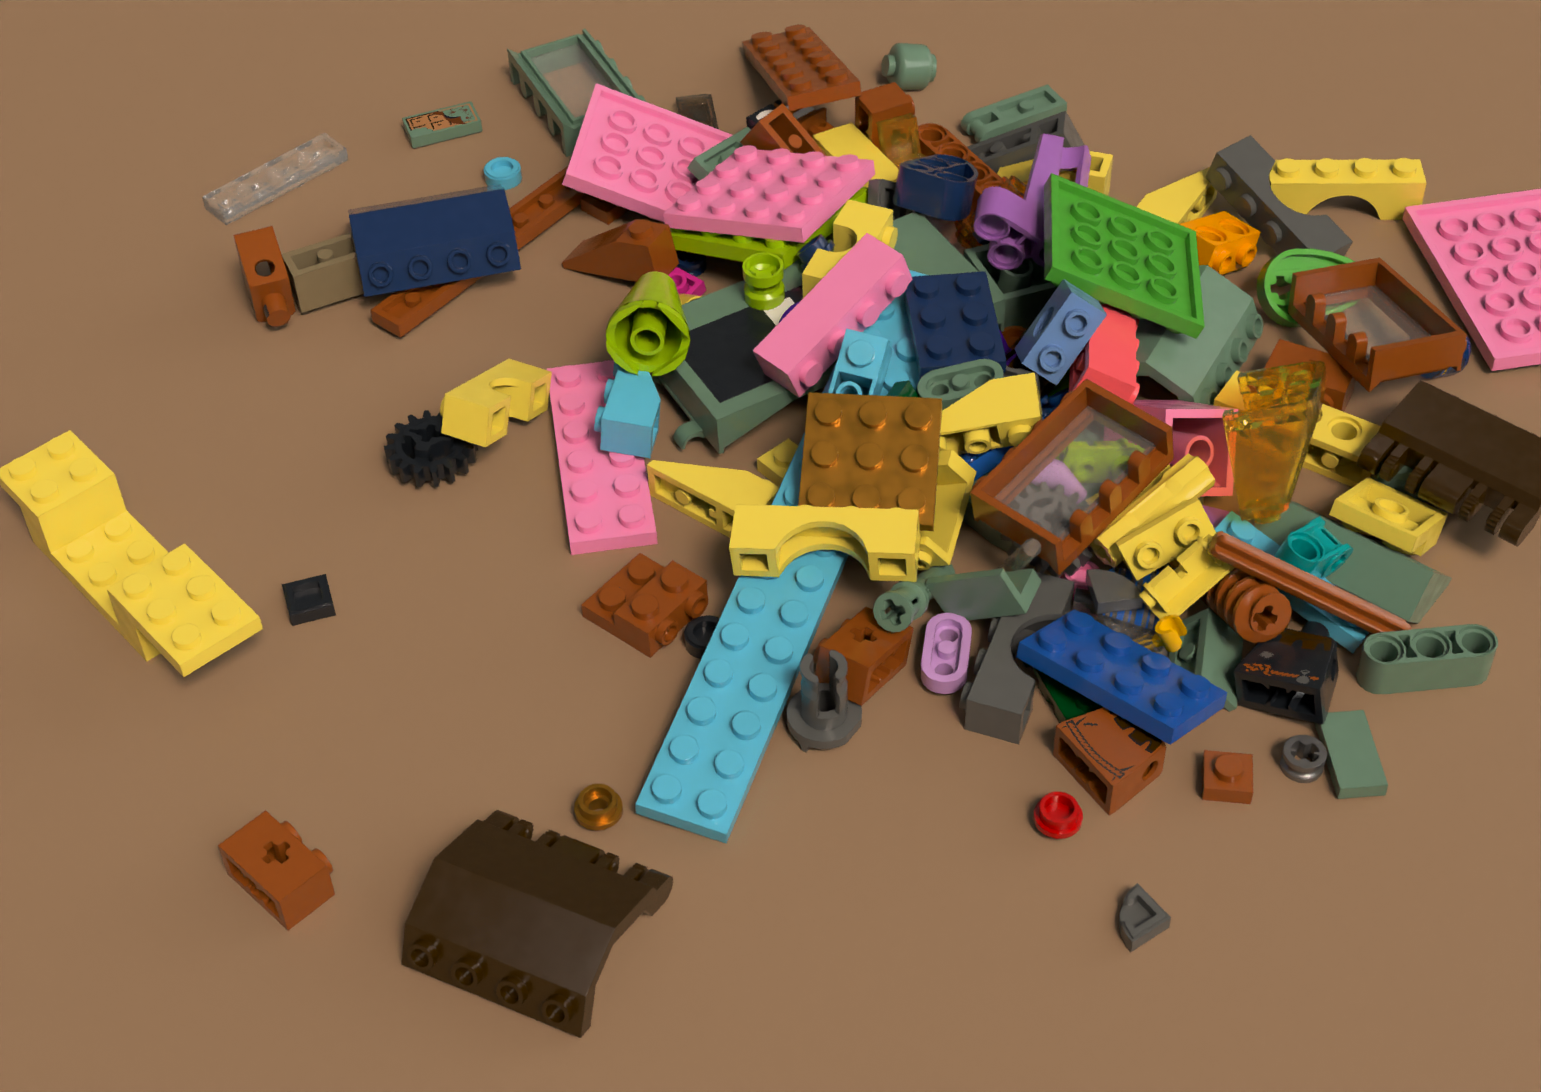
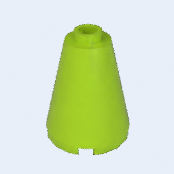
(649, 327)

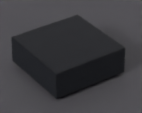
(308, 599)

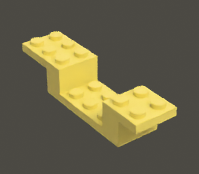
(147, 594)

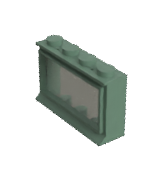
(563, 79)

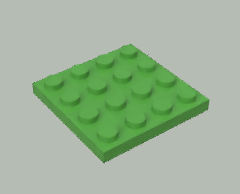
(1122, 256)

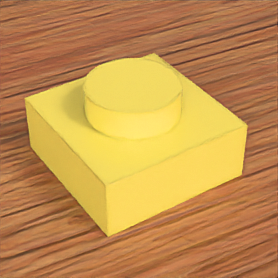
(776, 461)

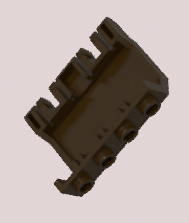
(1461, 460)
(526, 918)

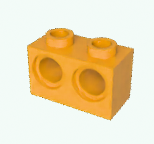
(1224, 241)

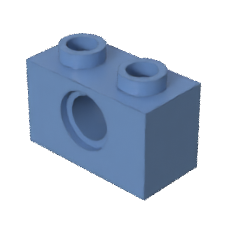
(1060, 332)

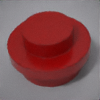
(1058, 815)

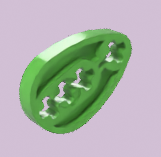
(1280, 271)

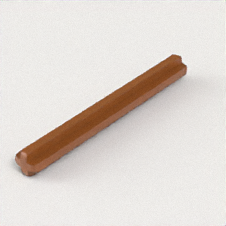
(1303, 585)

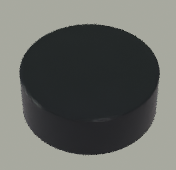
(698, 634)

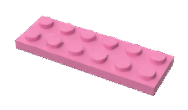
(602, 490)

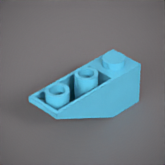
(861, 364)
(631, 414)

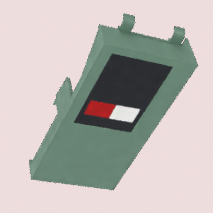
(721, 378)

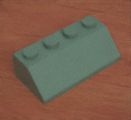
(1372, 569)

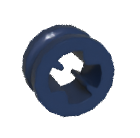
(693, 267)

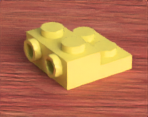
(1389, 515)

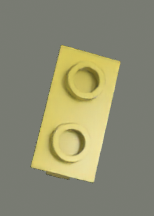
(1180, 588)

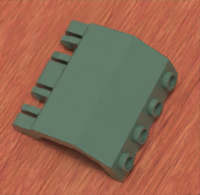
(1202, 366)

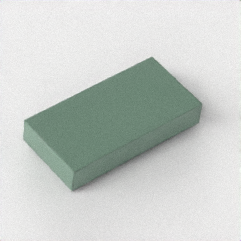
(1352, 755)

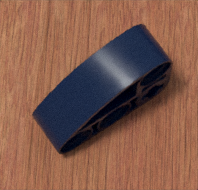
(936, 186)

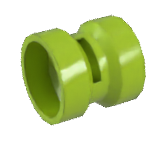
(763, 280)

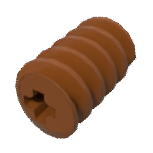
(1249, 606)

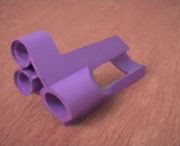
(1016, 223)

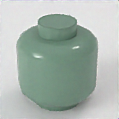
(909, 66)

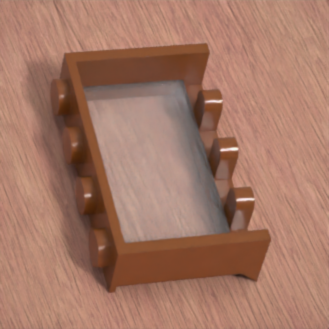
(1374, 322)
(1074, 473)

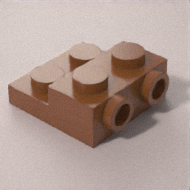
(647, 603)

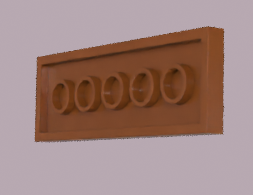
(800, 67)

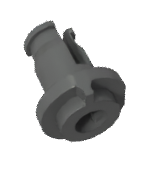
(821, 712)

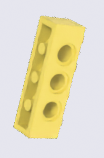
(1335, 441)

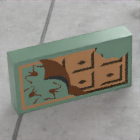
(442, 124)

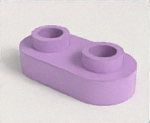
(946, 653)

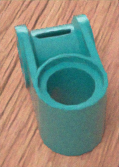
(1314, 549)

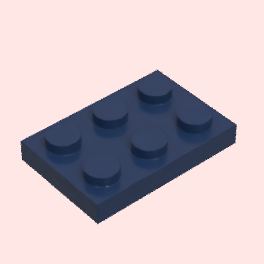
(952, 320)

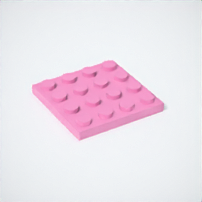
(636, 153)
(770, 194)

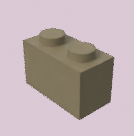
(324, 273)

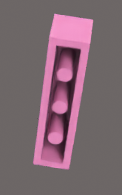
(846, 297)

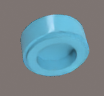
(503, 171)

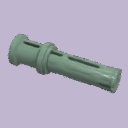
(907, 600)

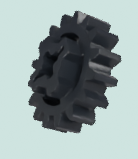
(426, 453)

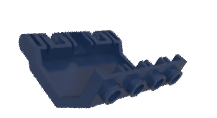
(434, 240)

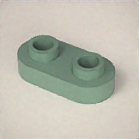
(958, 380)

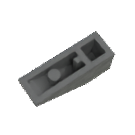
(1022, 142)

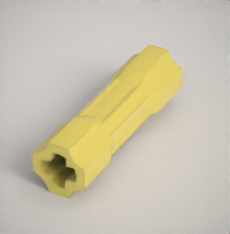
(1178, 484)

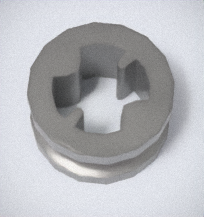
(1303, 747)

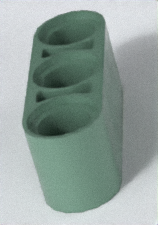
(1426, 659)

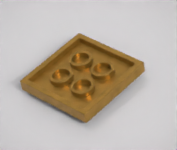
(872, 453)

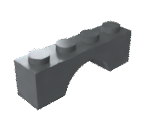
(1243, 180)
(1002, 693)

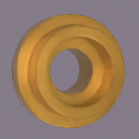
(598, 797)

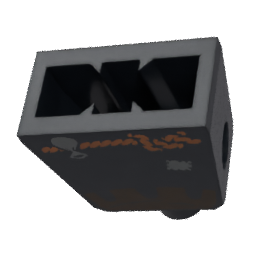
(1290, 674)

